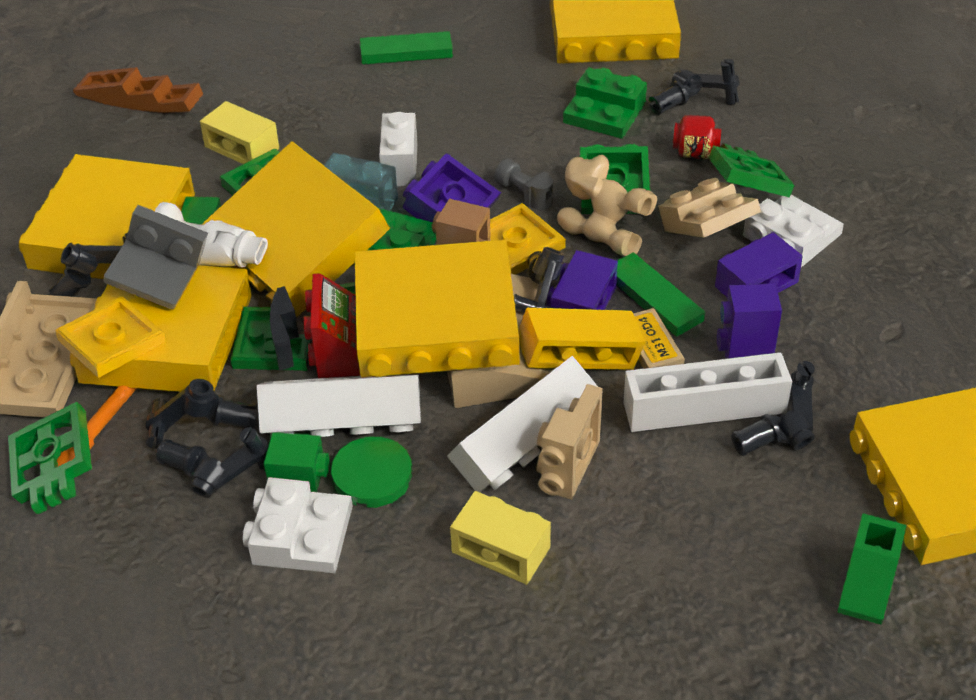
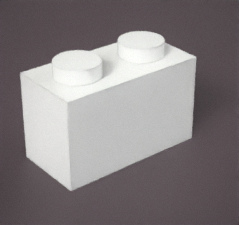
(399, 145)

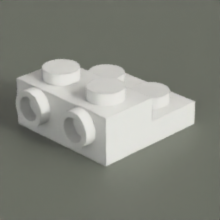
(796, 223)
(297, 526)

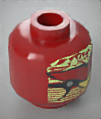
(696, 136)

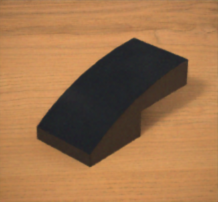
(283, 327)

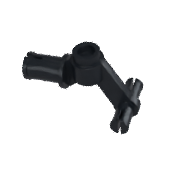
(688, 84)
(80, 263)
(542, 269)
(197, 401)
(792, 427)
(207, 472)

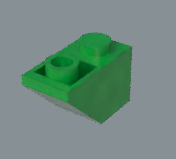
(872, 569)

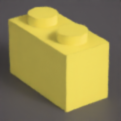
(238, 133)
(501, 537)

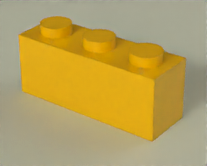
(591, 336)

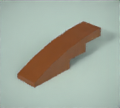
(129, 90)

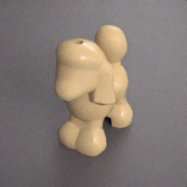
(610, 203)

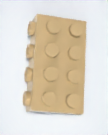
(32, 361)

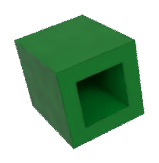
(296, 458)

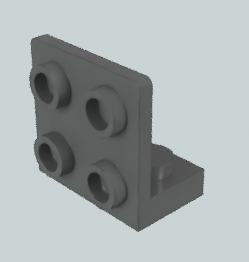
(157, 258)

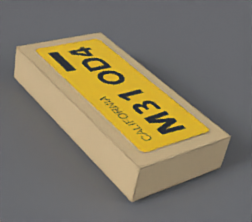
(659, 346)

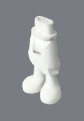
(225, 243)

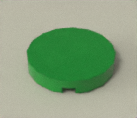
(372, 471)

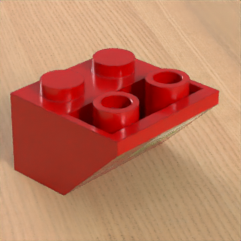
(331, 329)

